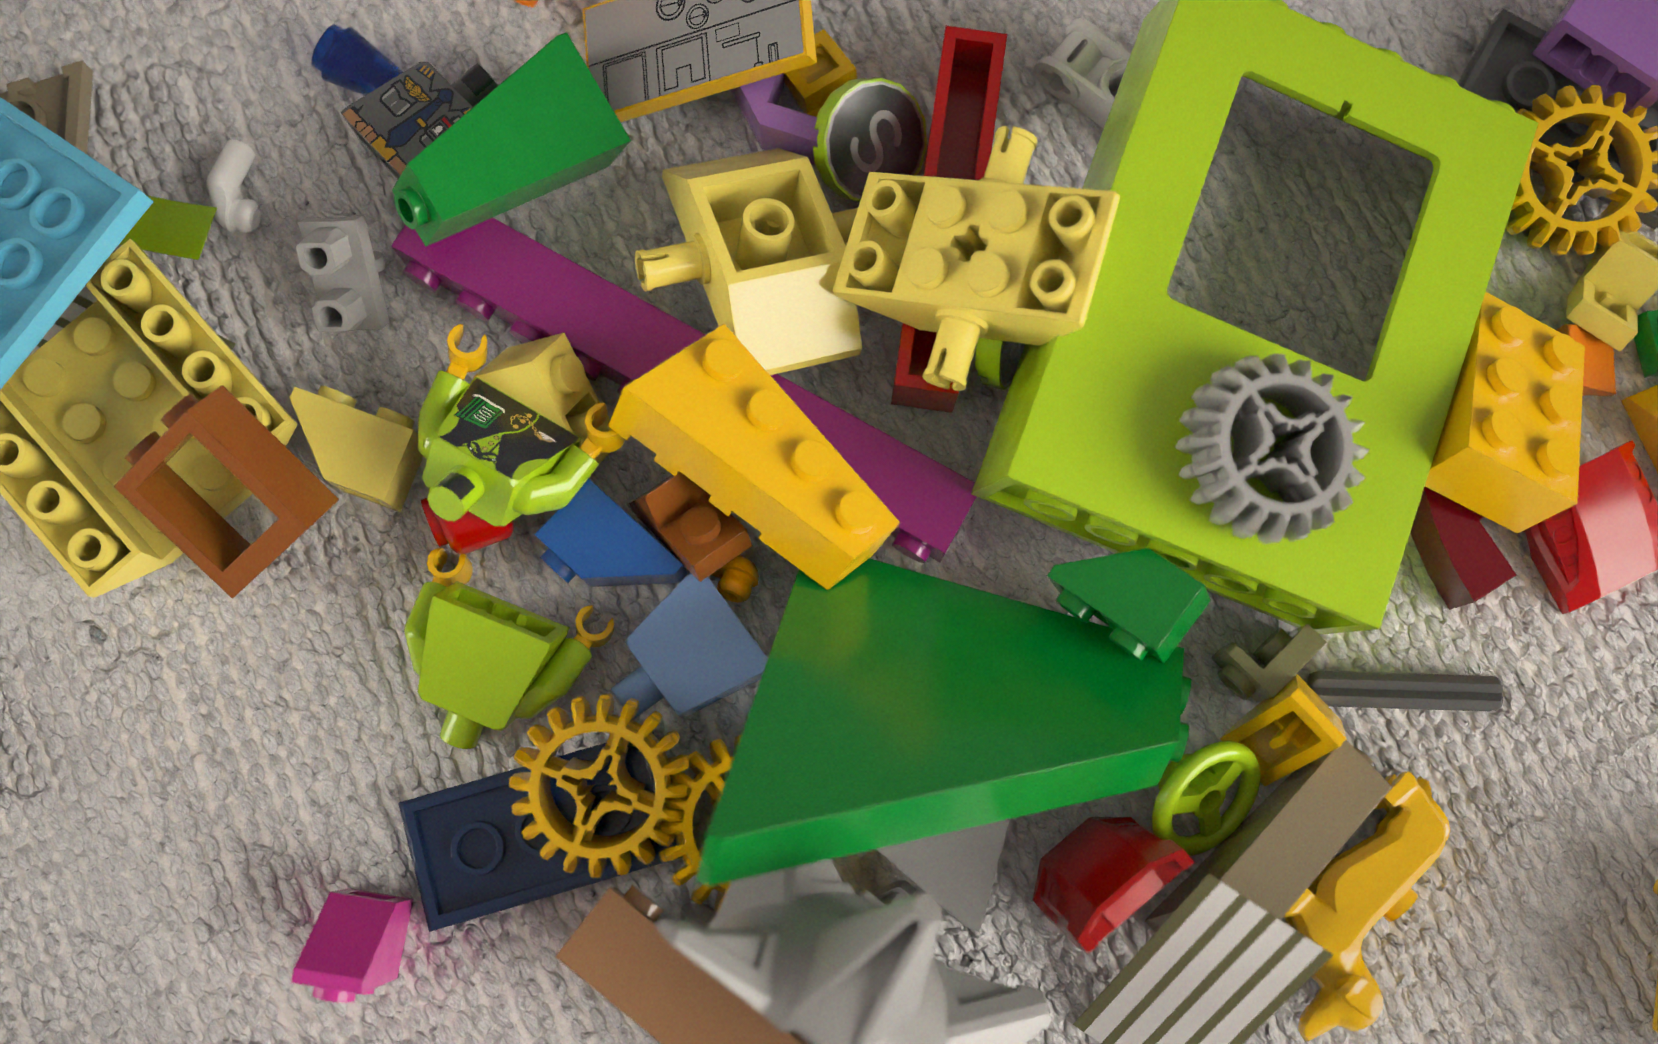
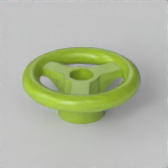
(1200, 787)

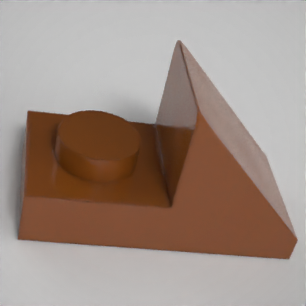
(691, 525)

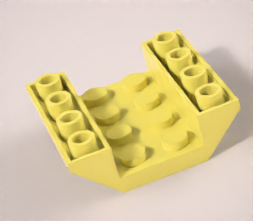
(96, 396)

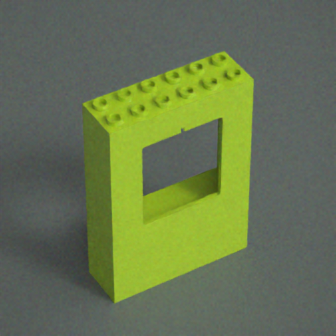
(1100, 409)

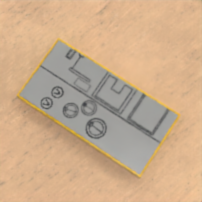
(684, 50)

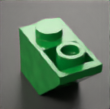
(1136, 595)

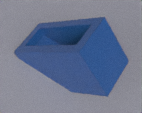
(604, 544)

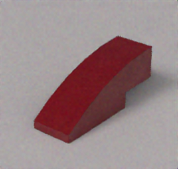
(1457, 550)

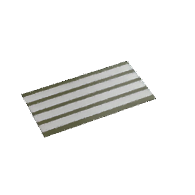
(1205, 975)

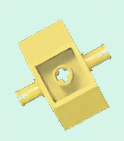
(764, 255)
(977, 255)

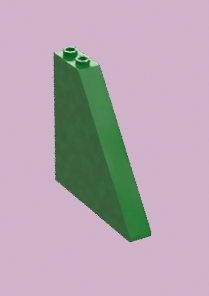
(931, 713)

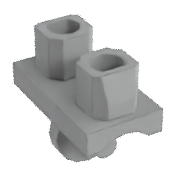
(343, 273)

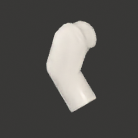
(225, 189)

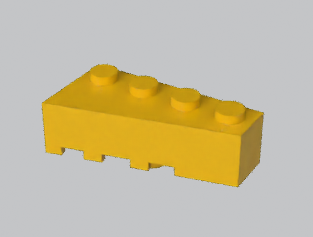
(756, 455)

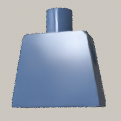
(690, 652)

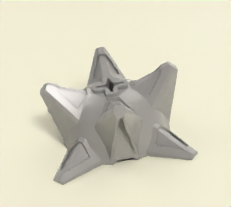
(849, 963)

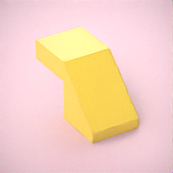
(1614, 289)

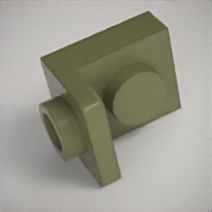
(1279, 657)

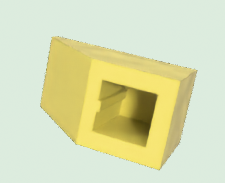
(548, 380)
(358, 450)

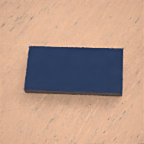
(473, 849)

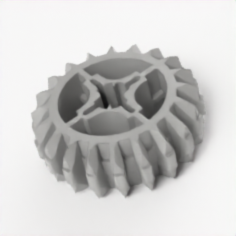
(1307, 485)

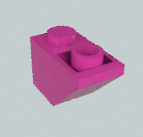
(354, 945)

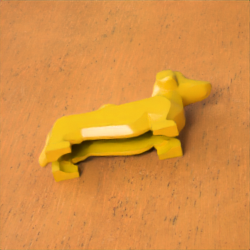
(1356, 892)

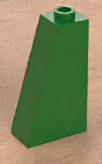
(513, 146)

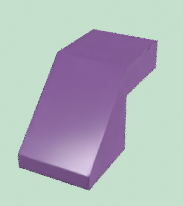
(774, 124)

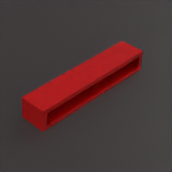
(956, 149)

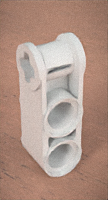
(1086, 70)

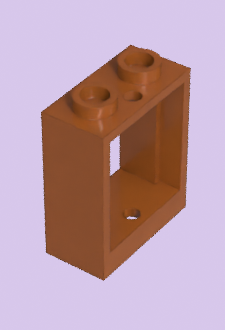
(253, 458)

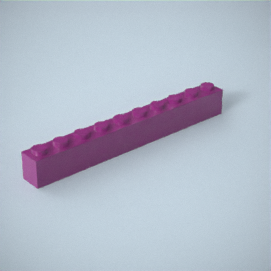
(626, 337)

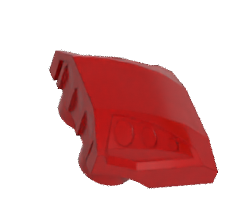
(1603, 537)
(1103, 877)

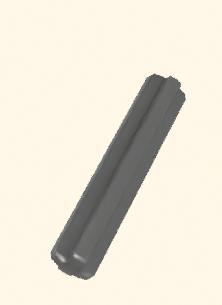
(1407, 690)

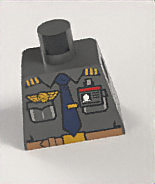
(414, 111)

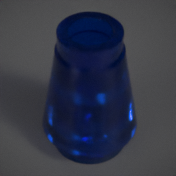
(352, 61)

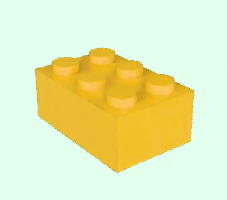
(1513, 421)

